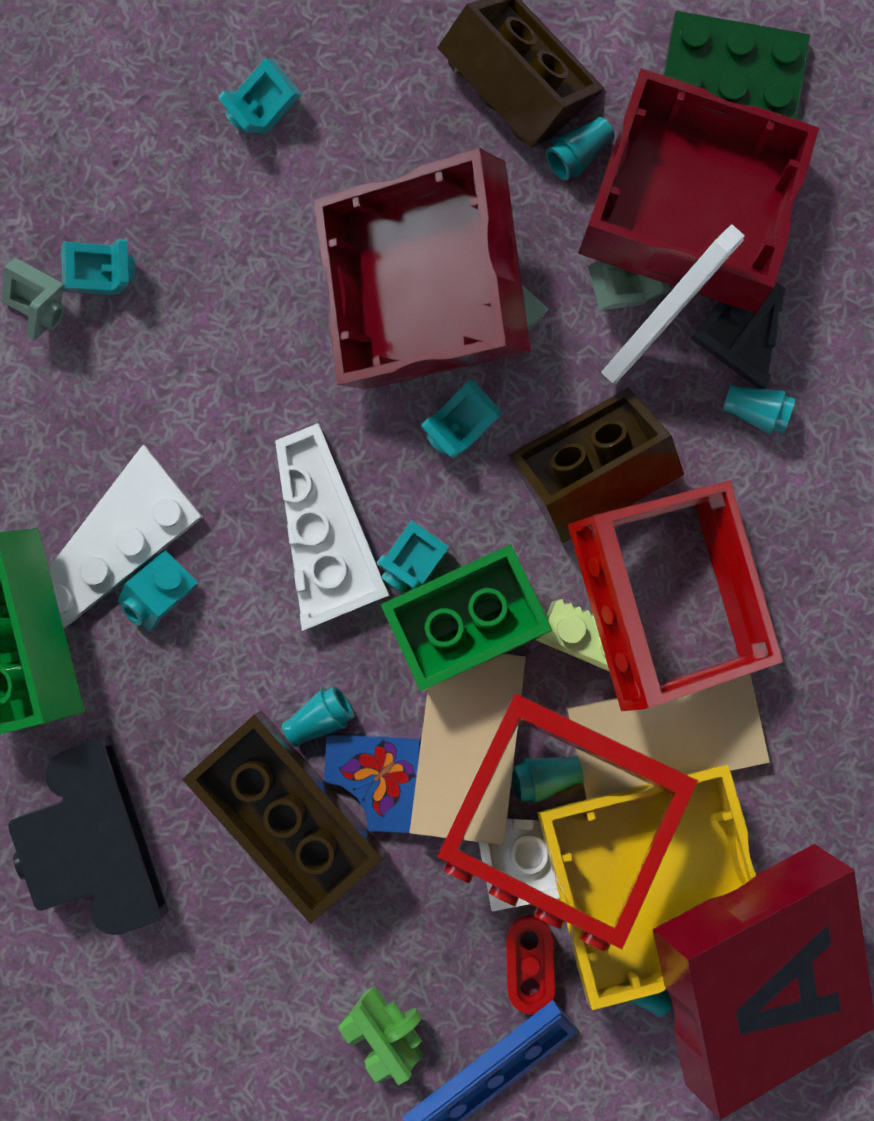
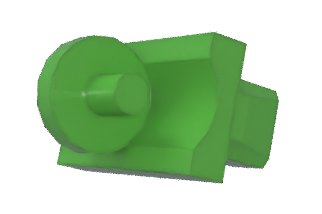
(388, 1033)

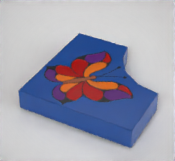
(377, 772)

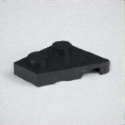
(743, 338)

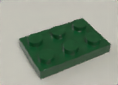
(738, 61)

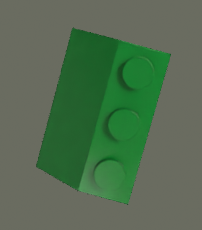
(466, 618)

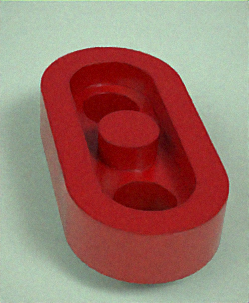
(530, 963)

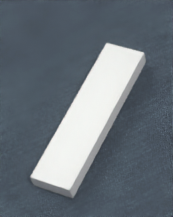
(674, 303)

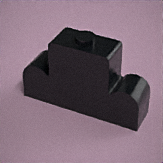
(89, 843)

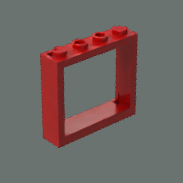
(617, 611)
(605, 749)

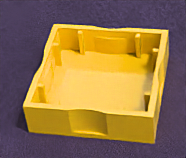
(599, 850)

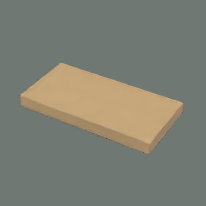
(685, 734)
(455, 738)

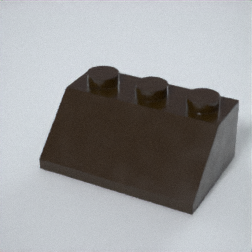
(518, 68)
(598, 462)

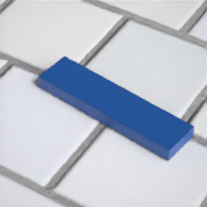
(497, 1067)

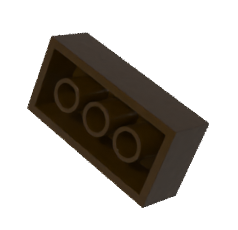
(285, 816)

